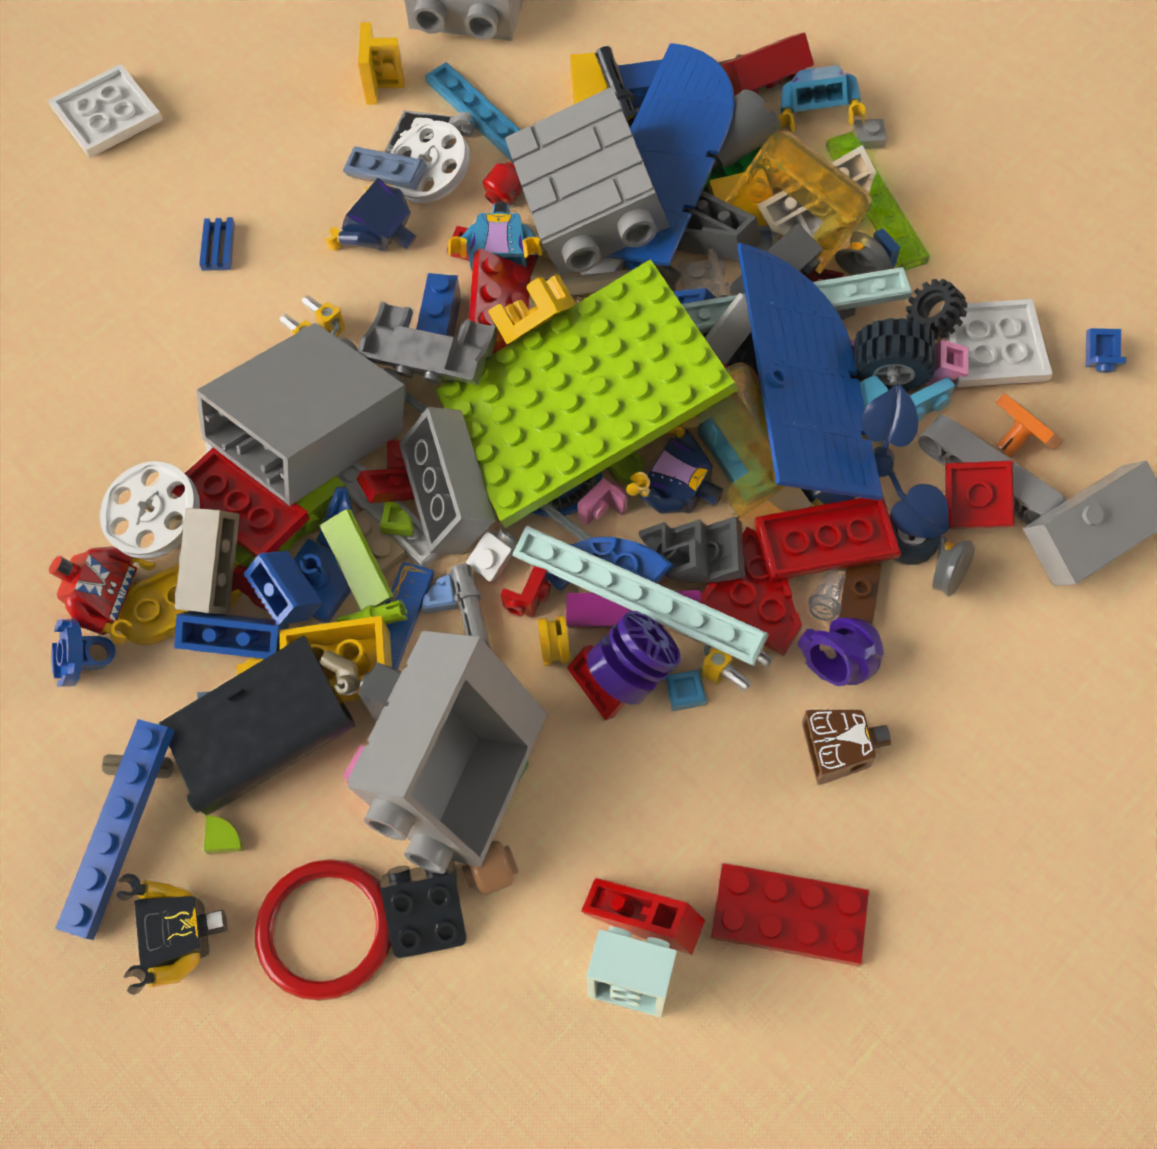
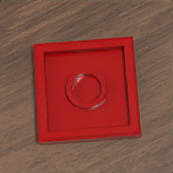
(980, 494)

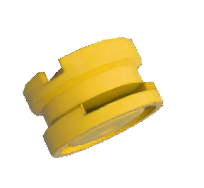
(554, 640)

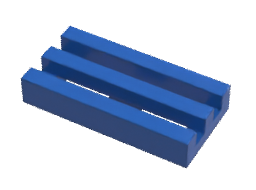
(217, 226)

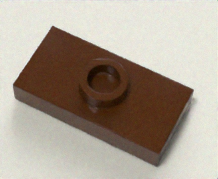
(860, 591)

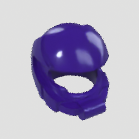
(856, 649)

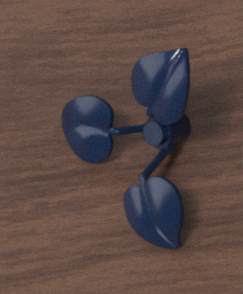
(895, 421)

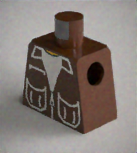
(841, 742)

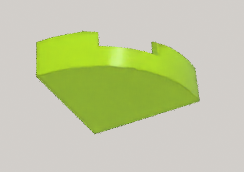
(396, 520)
(221, 836)

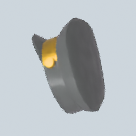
(863, 255)
(952, 565)

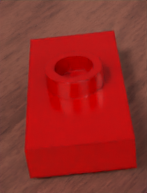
(604, 703)

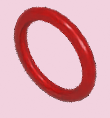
(266, 917)

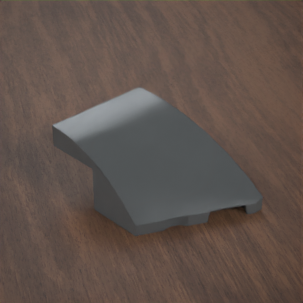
(699, 550)

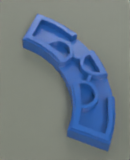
(625, 554)

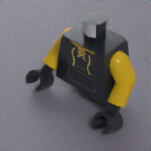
(169, 932)

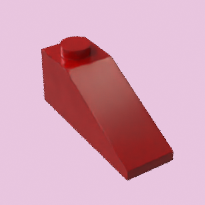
(645, 914)

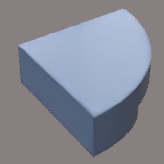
(440, 596)

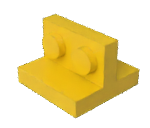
(378, 63)

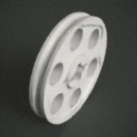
(440, 157)
(141, 498)

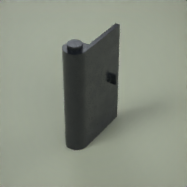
(255, 726)

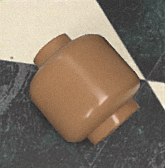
(495, 872)

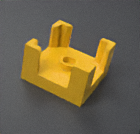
(551, 300)

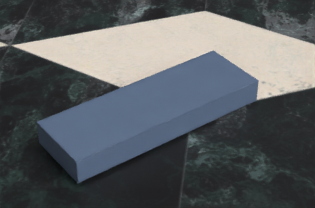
(388, 167)

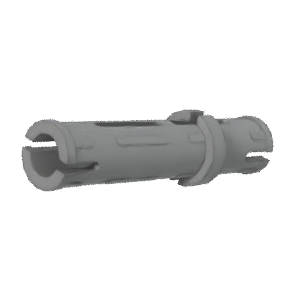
(468, 599)

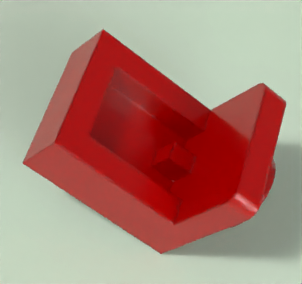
(535, 591)

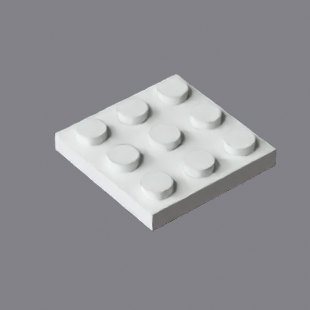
(105, 110)
(1002, 344)

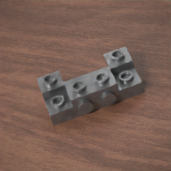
(424, 352)

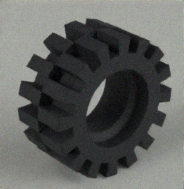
(929, 297)

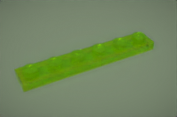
(884, 209)

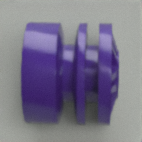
(633, 658)

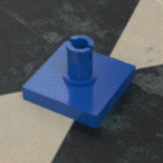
(325, 577)

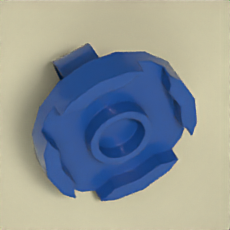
(73, 655)

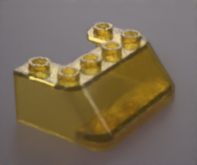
(810, 181)
(745, 428)

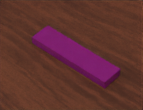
(594, 611)

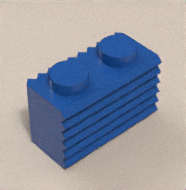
(282, 587)

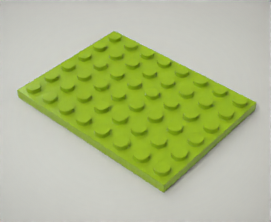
(586, 391)

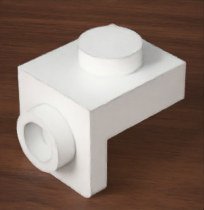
(492, 554)

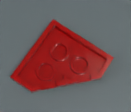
(756, 599)

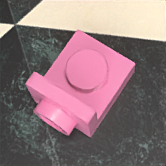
(599, 499)

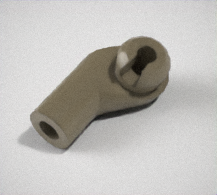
(345, 671)

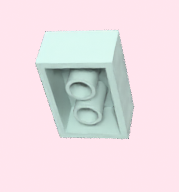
(630, 971)

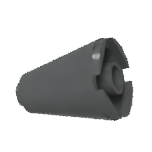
(748, 129)

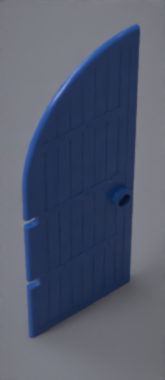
(675, 132)
(806, 381)

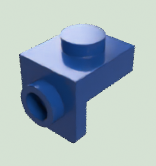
(1104, 349)

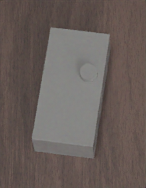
(446, 481)
(1096, 524)

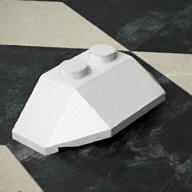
(784, 212)

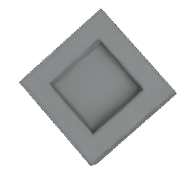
(870, 133)

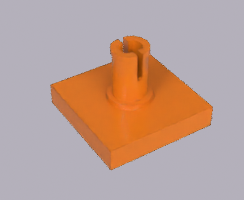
(1025, 426)

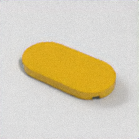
(151, 607)

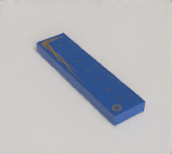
(410, 587)

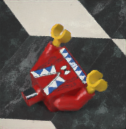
(96, 588)

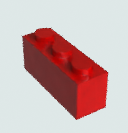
(769, 64)

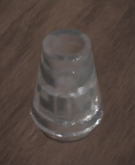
(827, 597)

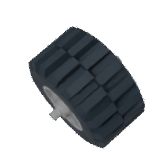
(895, 353)

